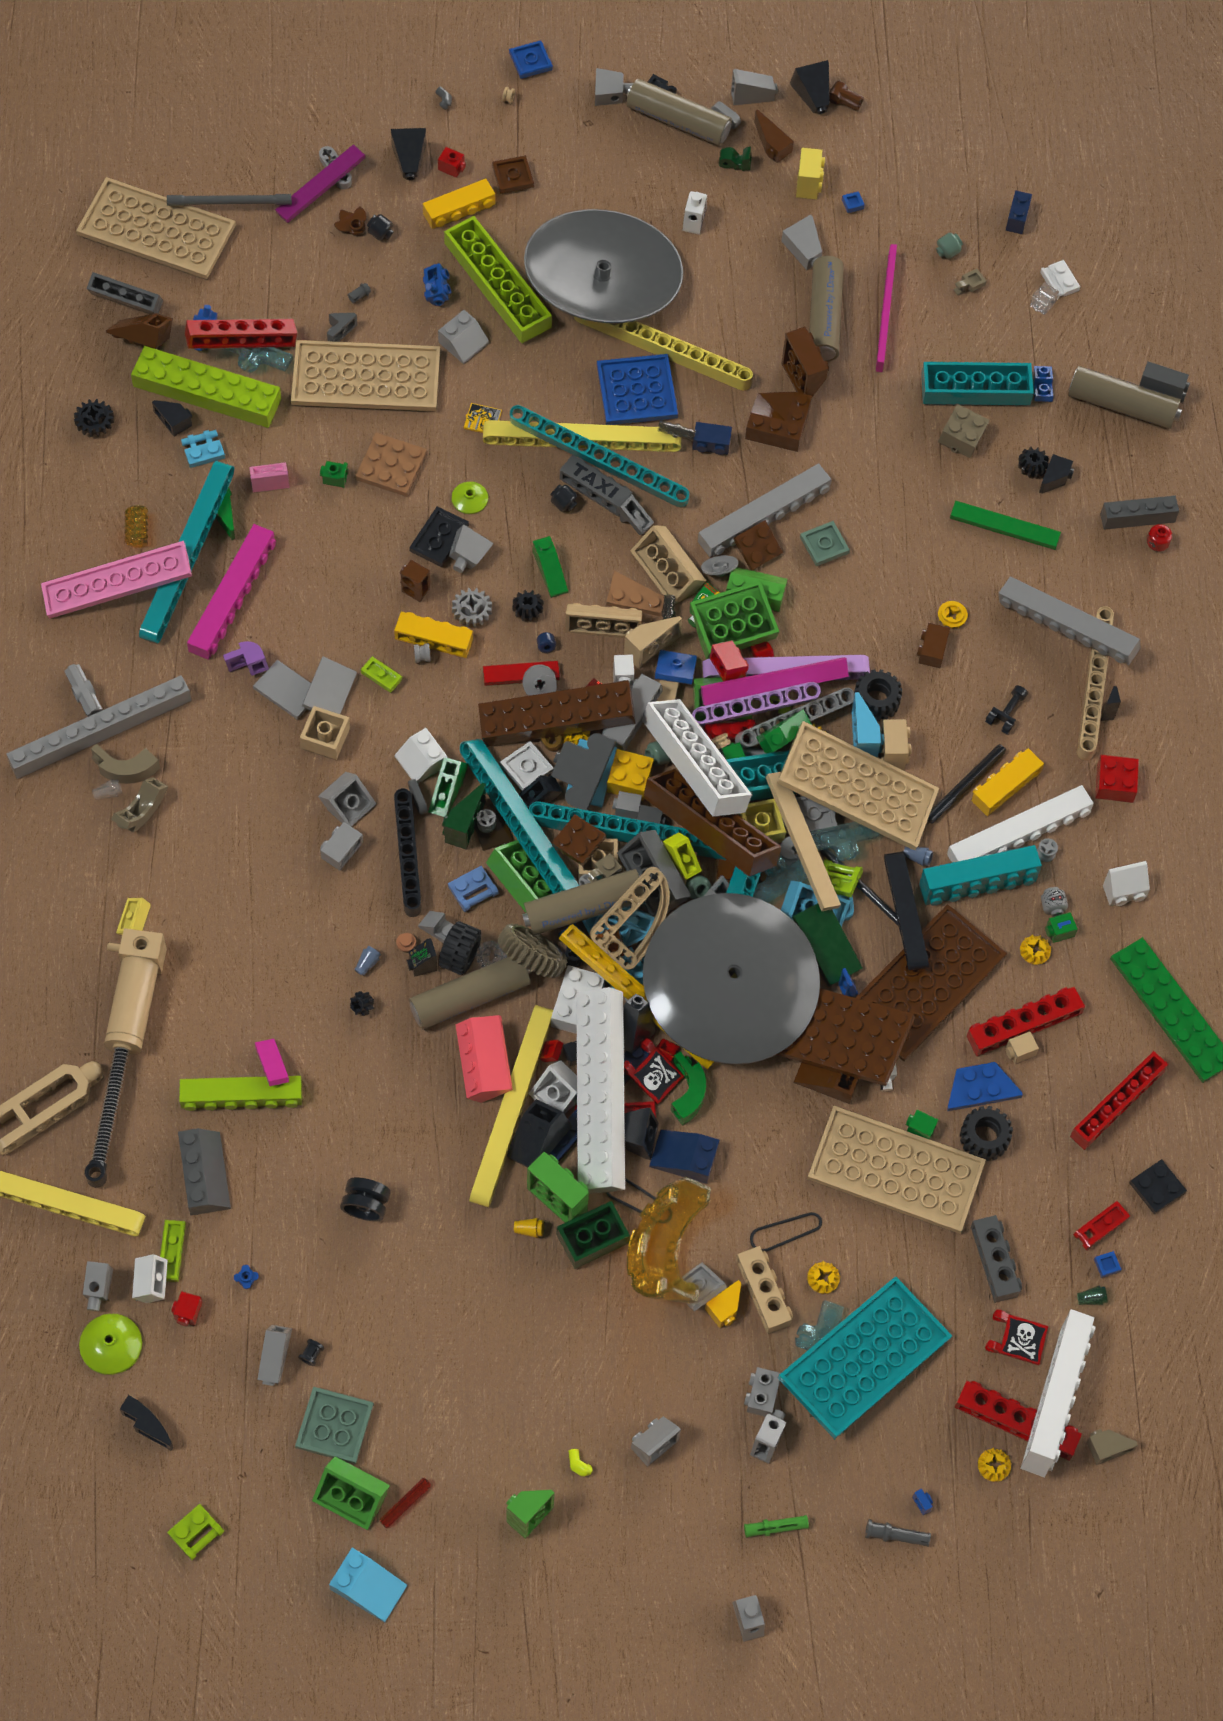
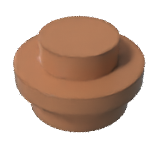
(406, 942)

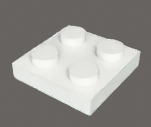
(526, 765)

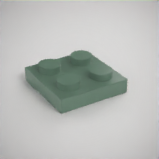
(824, 543)

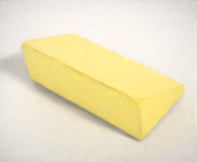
(134, 915)

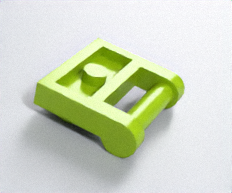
(843, 884)
(191, 1527)

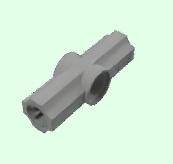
(83, 690)

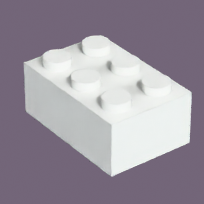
(565, 1010)

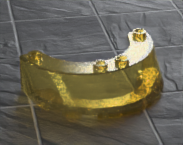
(657, 1241)

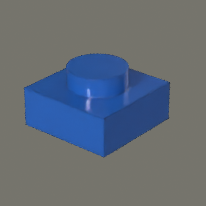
(853, 202)
(1107, 1264)
(923, 1501)

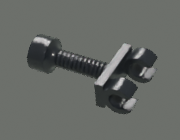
(1018, 693)

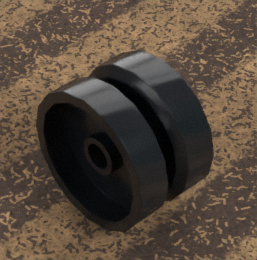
(365, 1199)

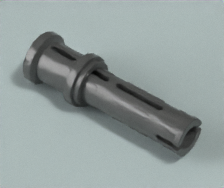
(887, 1532)

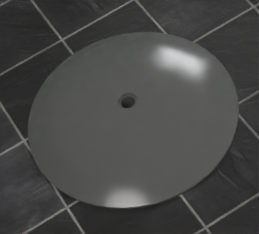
(603, 266)
(723, 1015)

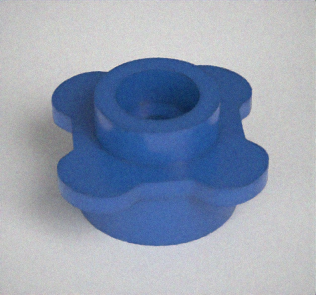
(252, 1276)

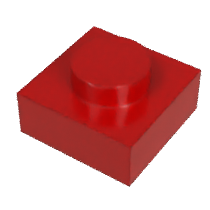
(551, 1051)

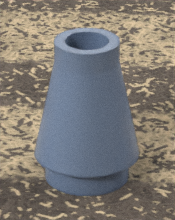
(921, 855)
(367, 960)

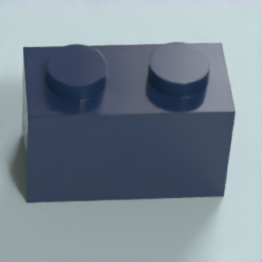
(1018, 212)
(712, 438)

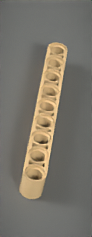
(1093, 691)

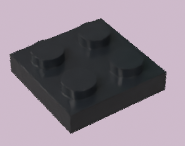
(1158, 1186)

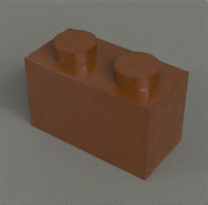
(934, 645)

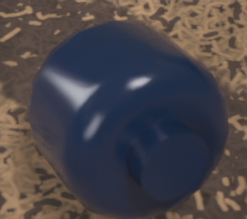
(546, 642)

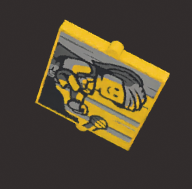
(478, 415)

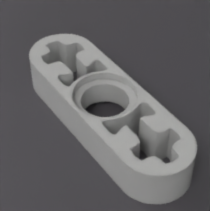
(325, 161)

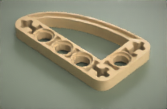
(623, 915)

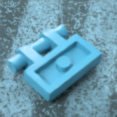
(203, 453)

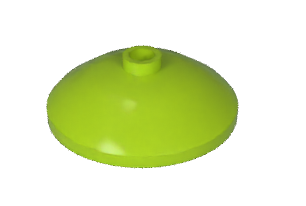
(113, 1356)

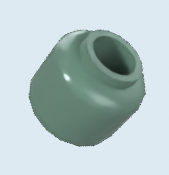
(949, 245)
(655, 751)
(698, 886)

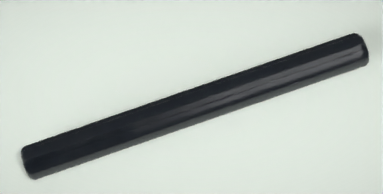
(966, 783)

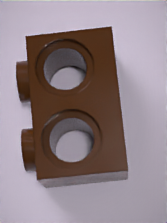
(415, 580)

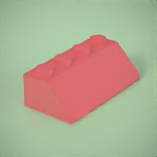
(483, 1058)

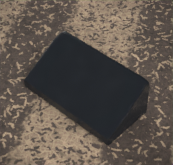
(1112, 705)

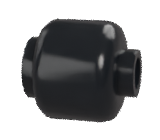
(380, 227)
(563, 498)

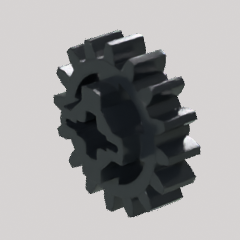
(102, 414)

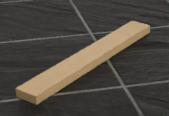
(804, 844)

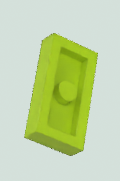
(381, 674)

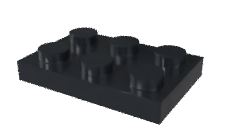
(437, 536)

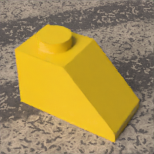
(724, 1305)

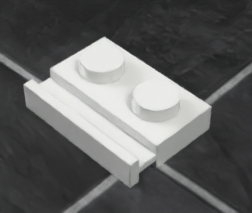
(1060, 278)

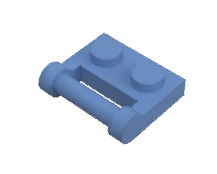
(471, 883)

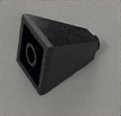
(812, 85)
(409, 149)
(637, 1023)
(640, 1132)

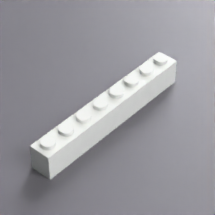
(1024, 826)

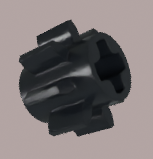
(362, 1003)

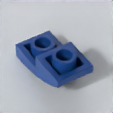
(1043, 383)

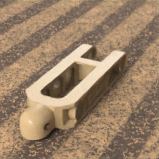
(85, 1076)

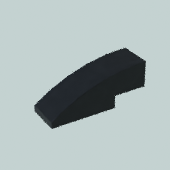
(145, 1422)

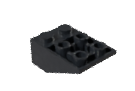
(538, 1132)

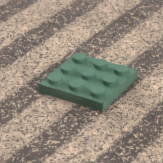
(334, 1425)

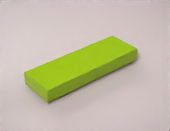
(172, 1247)

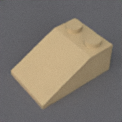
(650, 638)

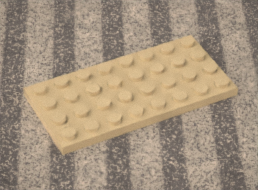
(150, 229)
(365, 375)
(858, 785)
(896, 1169)

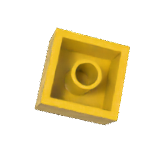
(629, 773)

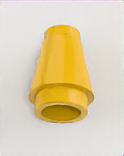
(529, 1227)

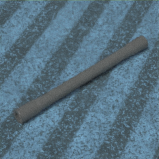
(277, 199)

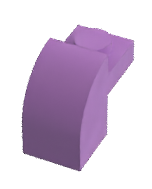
(248, 654)

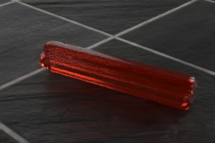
(405, 1502)

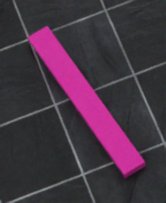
(886, 308)
(774, 680)

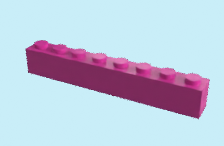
(231, 592)

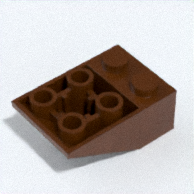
(148, 330)
(826, 1082)

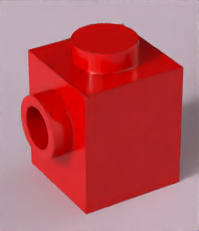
(451, 162)
(186, 1308)

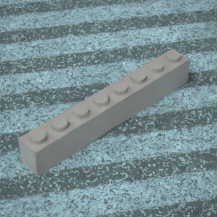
(768, 507)
(1069, 621)

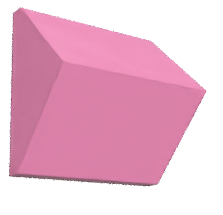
(269, 477)

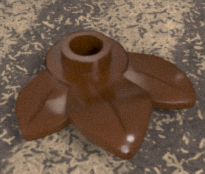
(349, 221)

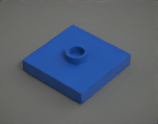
(530, 59)
(675, 667)

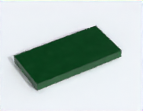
(828, 943)

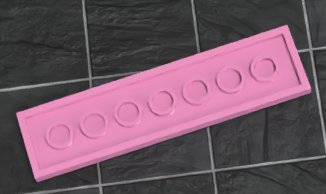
(116, 579)

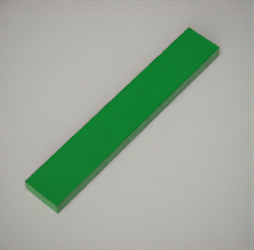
(1005, 525)

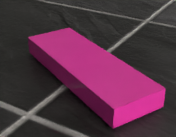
(271, 1062)

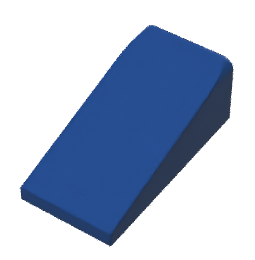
(847, 985)

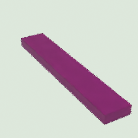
(321, 183)

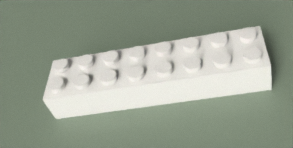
(696, 757)
(1058, 1394)

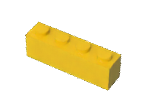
(459, 203)
(439, 635)
(1007, 782)

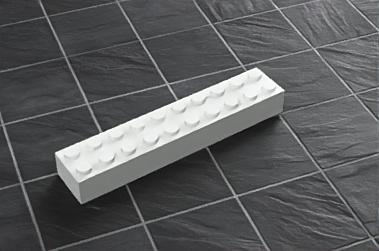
(600, 1090)

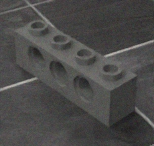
(1000, 1289)

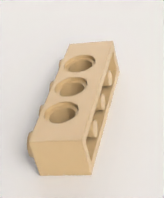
(771, 1319)

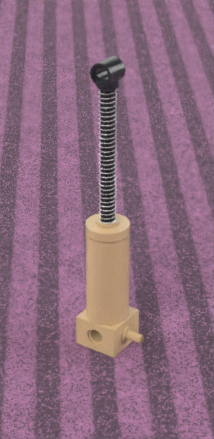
(141, 959)

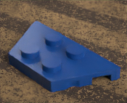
(981, 1086)

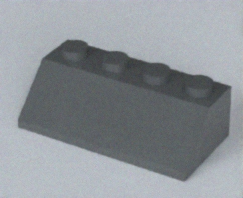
(648, 851)
(204, 1171)

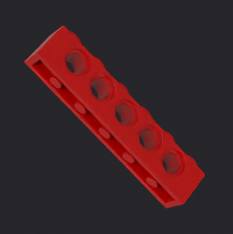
(240, 333)
(1067, 997)
(1119, 1100)
(1006, 1421)

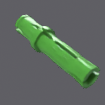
(767, 1527)

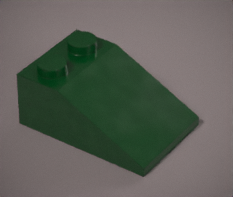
(463, 818)

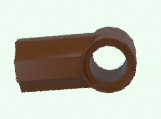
(841, 94)

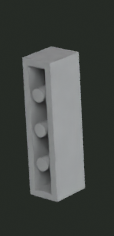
(643, 691)

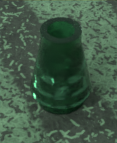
(1093, 1296)

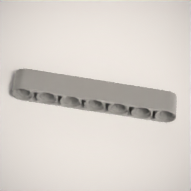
(818, 706)

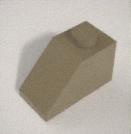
(1109, 1445)

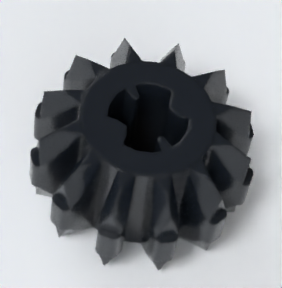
(1033, 462)
(527, 605)

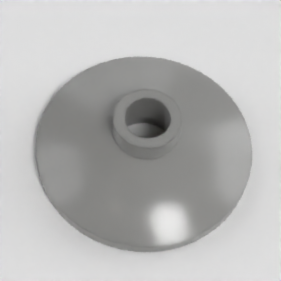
(719, 565)

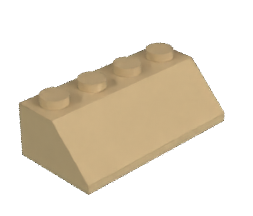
(667, 564)
(601, 620)

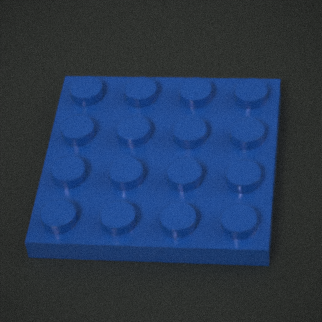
(637, 389)

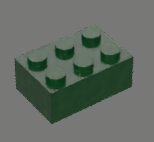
(593, 1234)

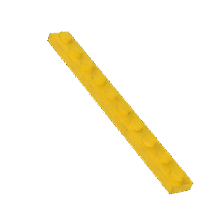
(609, 970)

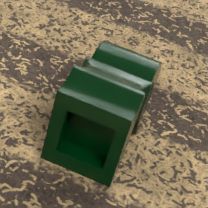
(730, 158)

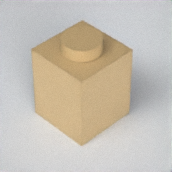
(1022, 1048)

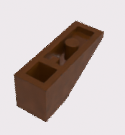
(774, 140)

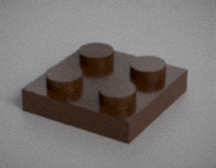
(513, 174)
(757, 545)
(579, 840)

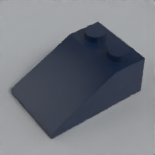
(685, 1154)

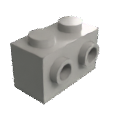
(341, 845)
(763, 1392)

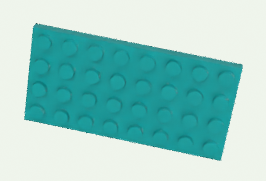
(864, 1357)

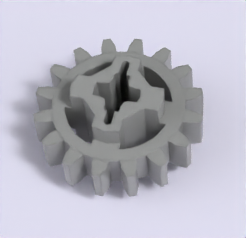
(480, 604)

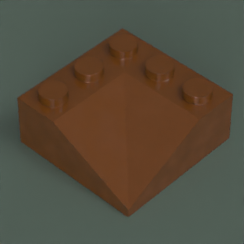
(803, 362)
(779, 419)

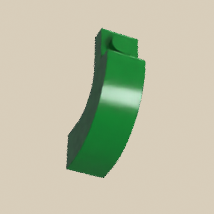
(691, 1102)

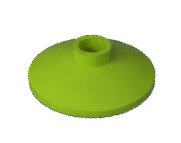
(469, 504)

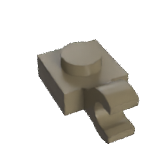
(972, 280)
(605, 868)

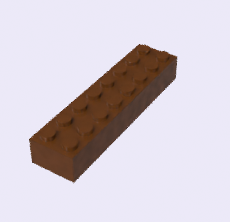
(556, 713)
(725, 834)

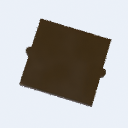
(496, 838)

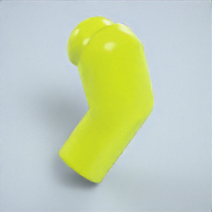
(577, 1465)

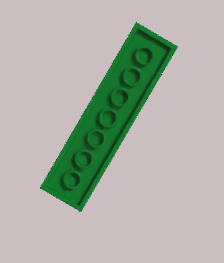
(1171, 1008)

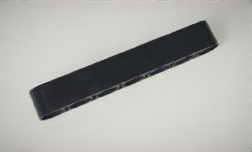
(407, 860)
(906, 911)

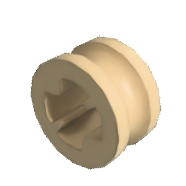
(508, 95)
(721, 741)

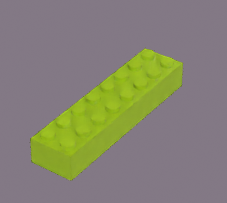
(498, 279)
(206, 386)

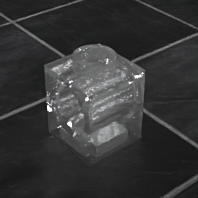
(1044, 298)

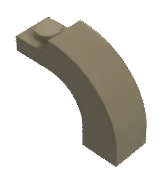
(126, 771)
(142, 806)

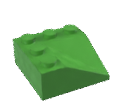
(557, 1188)

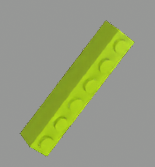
(238, 1092)

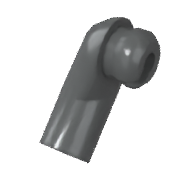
(446, 98)

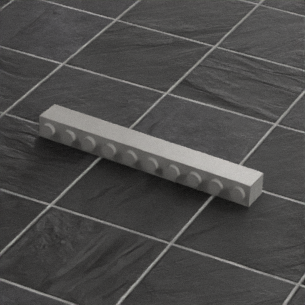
(99, 727)

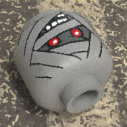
(1054, 901)

